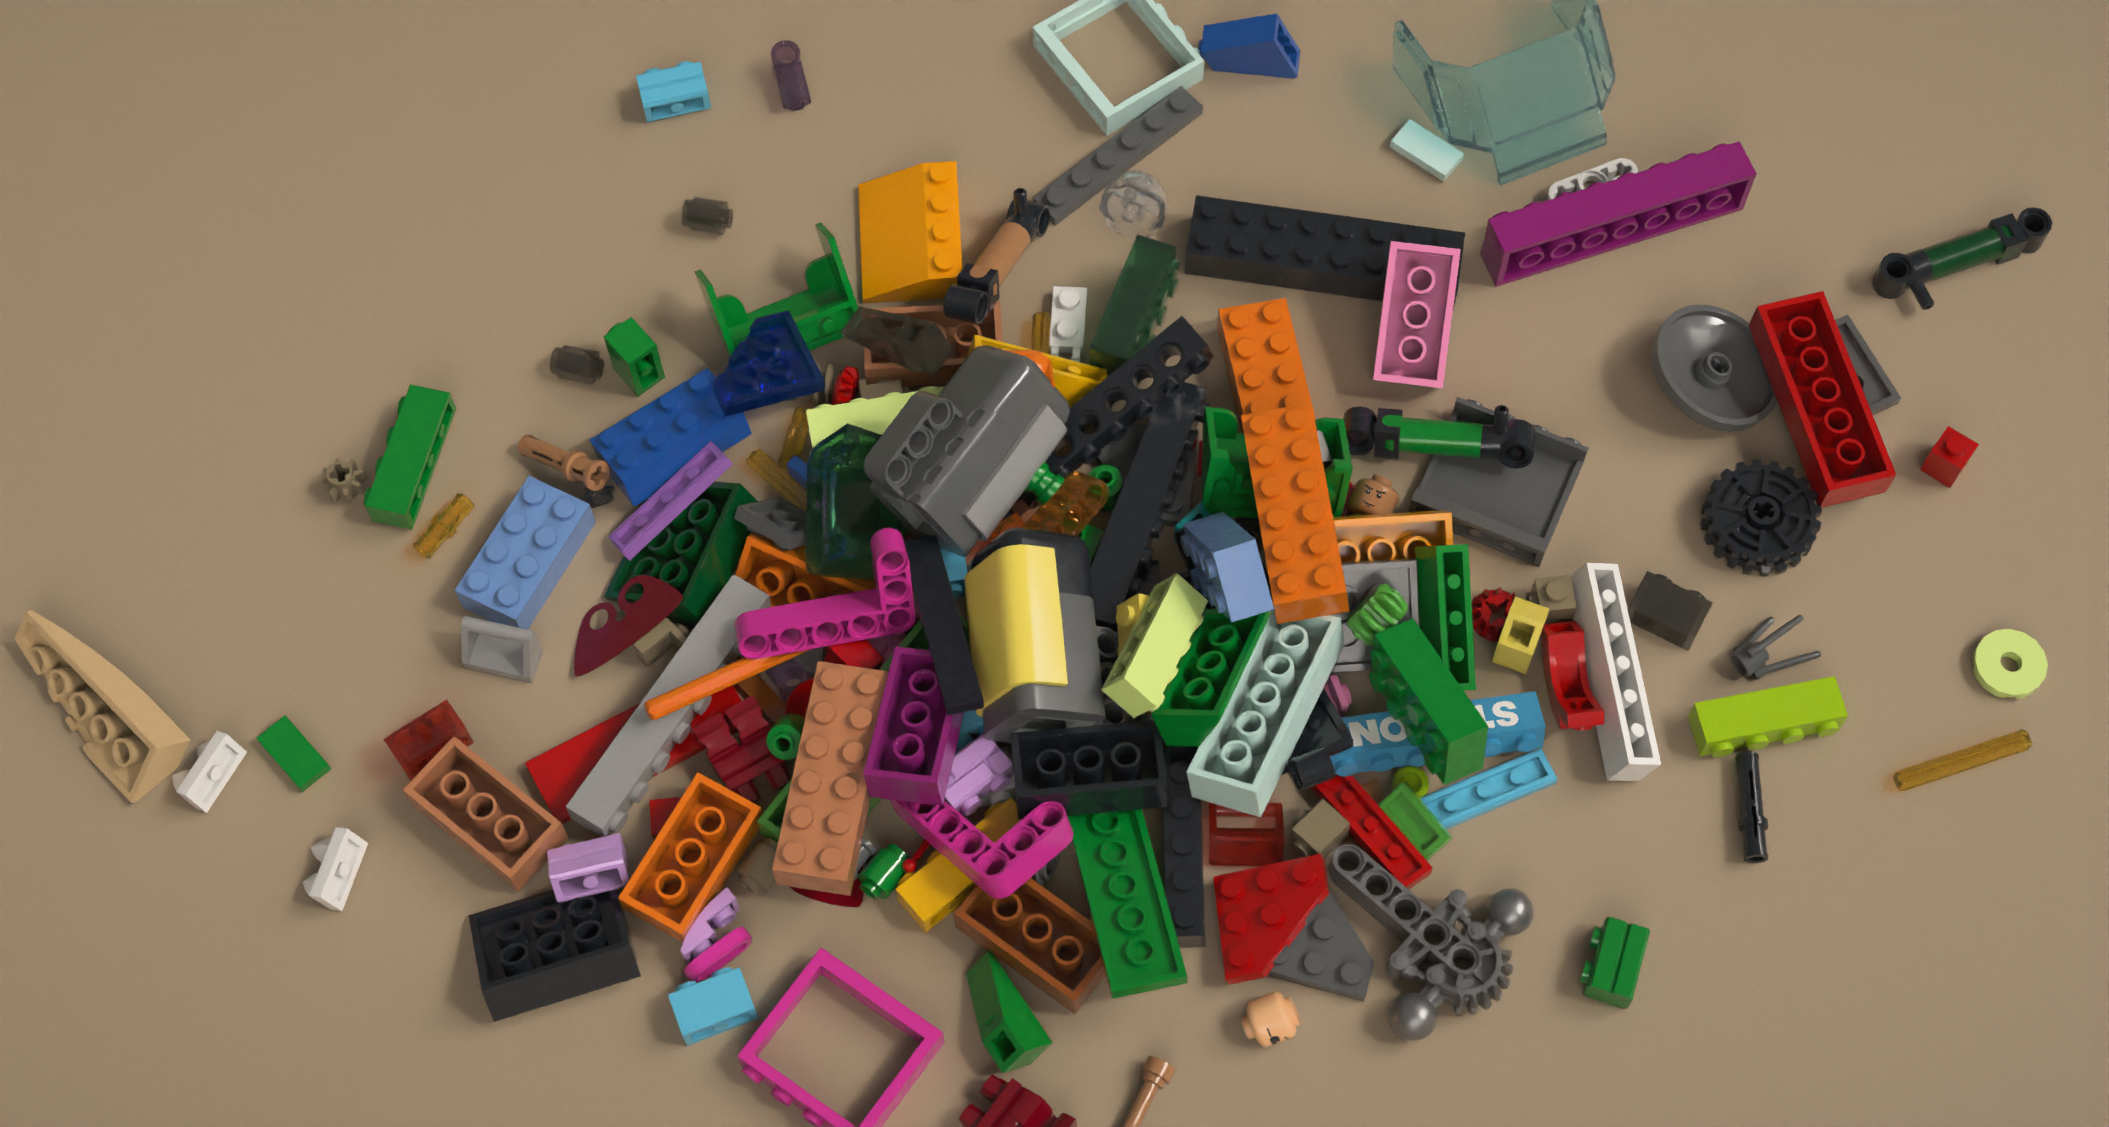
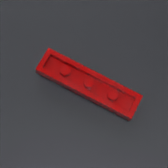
(1375, 830)

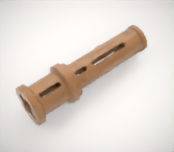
(573, 465)

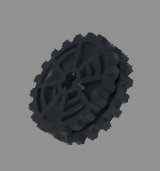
(1756, 543)

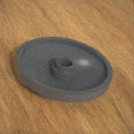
(1712, 368)

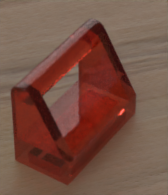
(1245, 845)

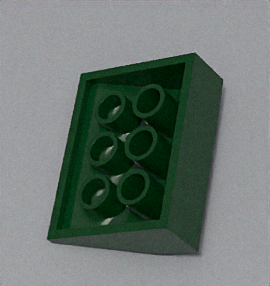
(691, 552)

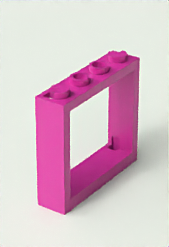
(873, 997)

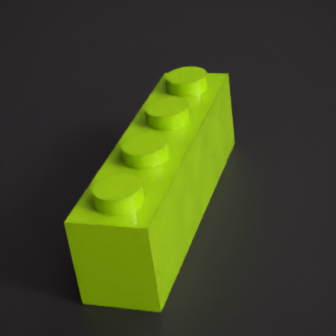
(1767, 717)

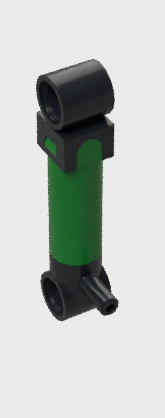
(1392, 433)

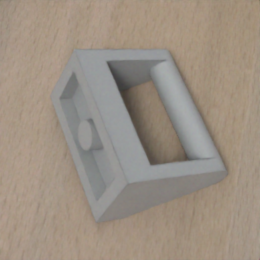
(499, 649)

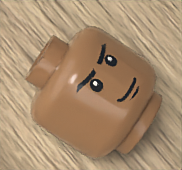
(1373, 497)

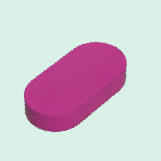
(718, 955)

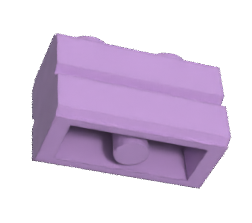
(975, 773)
(588, 867)

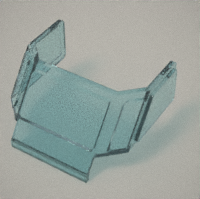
(1522, 105)

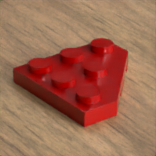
(1264, 912)

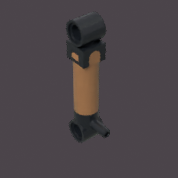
(979, 283)

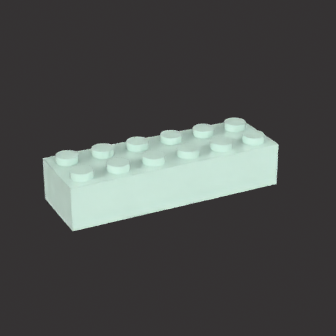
(1266, 714)

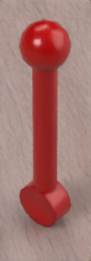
(910, 865)

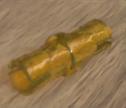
(443, 526)

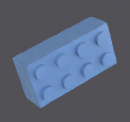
(525, 555)
(1226, 566)

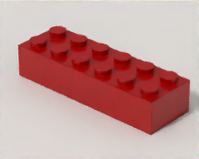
(1821, 399)

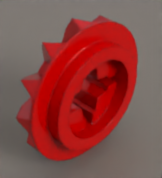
(846, 386)
(1482, 613)

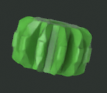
(1376, 613)

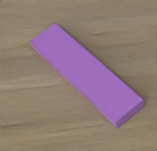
(670, 500)

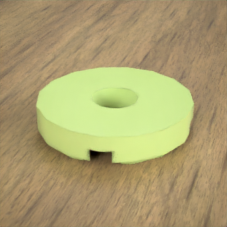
(2014, 645)

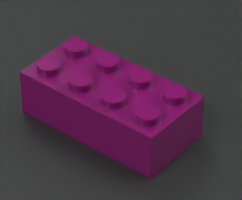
(912, 734)

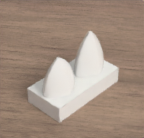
(211, 771)
(339, 861)

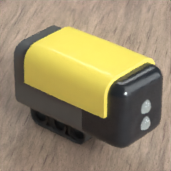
(1038, 635)

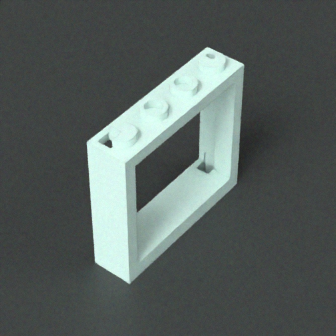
(1110, 118)

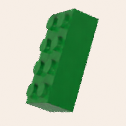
(1428, 702)

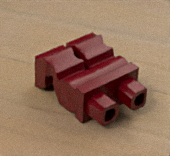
(744, 762)
(1013, 1107)

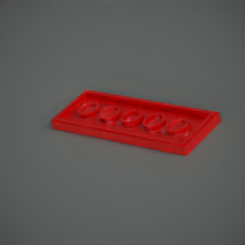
(566, 766)

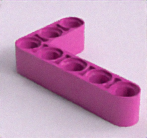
(837, 618)
(992, 866)

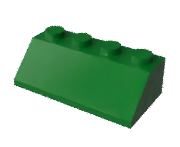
(1207, 677)

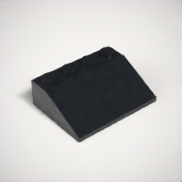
(550, 950)

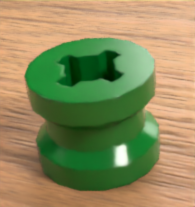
(1044, 484)

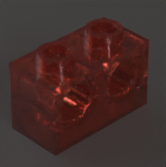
(425, 736)

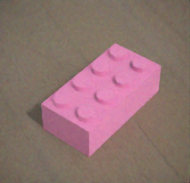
(1416, 314)

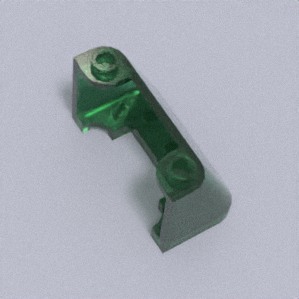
(841, 506)

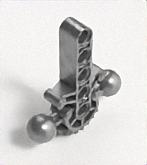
(1414, 1014)

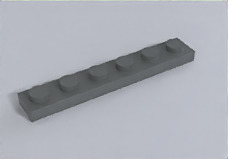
(1119, 154)

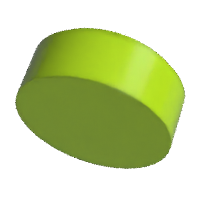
(1414, 777)

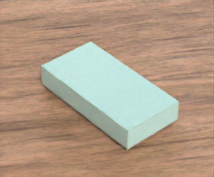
(1426, 150)

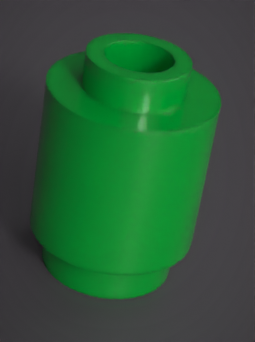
(1114, 481)
(785, 736)
(883, 872)

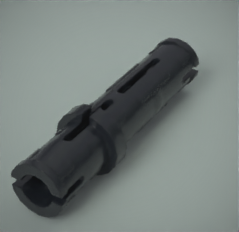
(1752, 818)

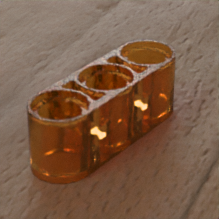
(1071, 505)

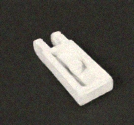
(1068, 321)

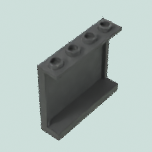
(1501, 504)

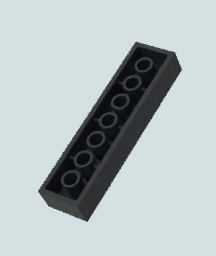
(1300, 247)

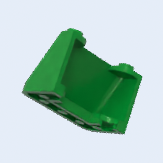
(1227, 472)

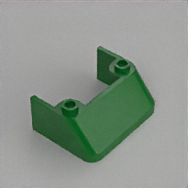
(818, 311)

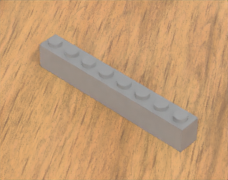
(645, 743)

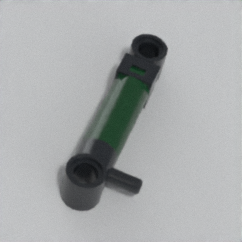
(2000, 241)

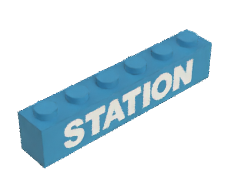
(1382, 744)

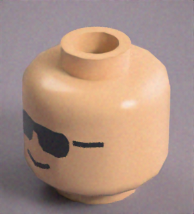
(1271, 1019)

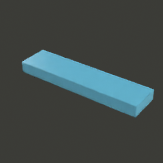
(1491, 789)

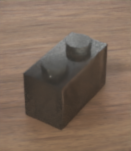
(1668, 610)

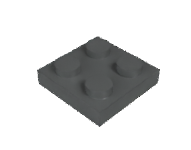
(775, 520)

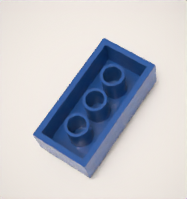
(666, 435)

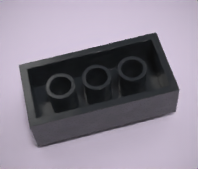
(1090, 768)

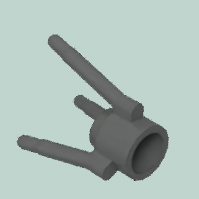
(1750, 657)

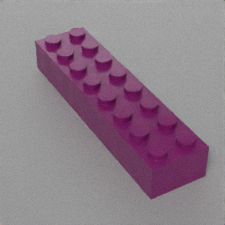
(1617, 213)

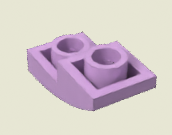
(718, 914)

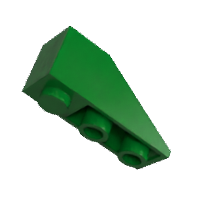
(1003, 1017)

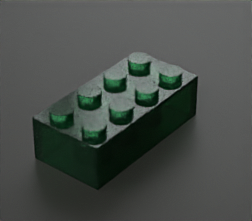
(1135, 303)

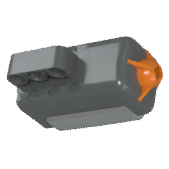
(969, 453)

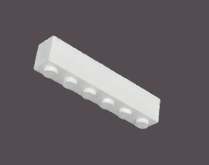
(1614, 673)

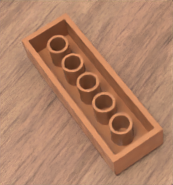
(828, 788)

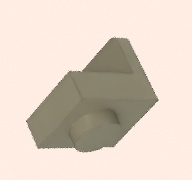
(659, 641)

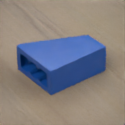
(1251, 47)

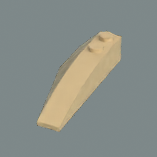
(117, 720)

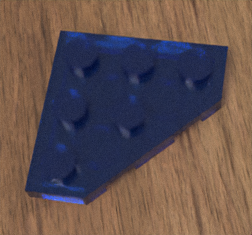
(768, 367)

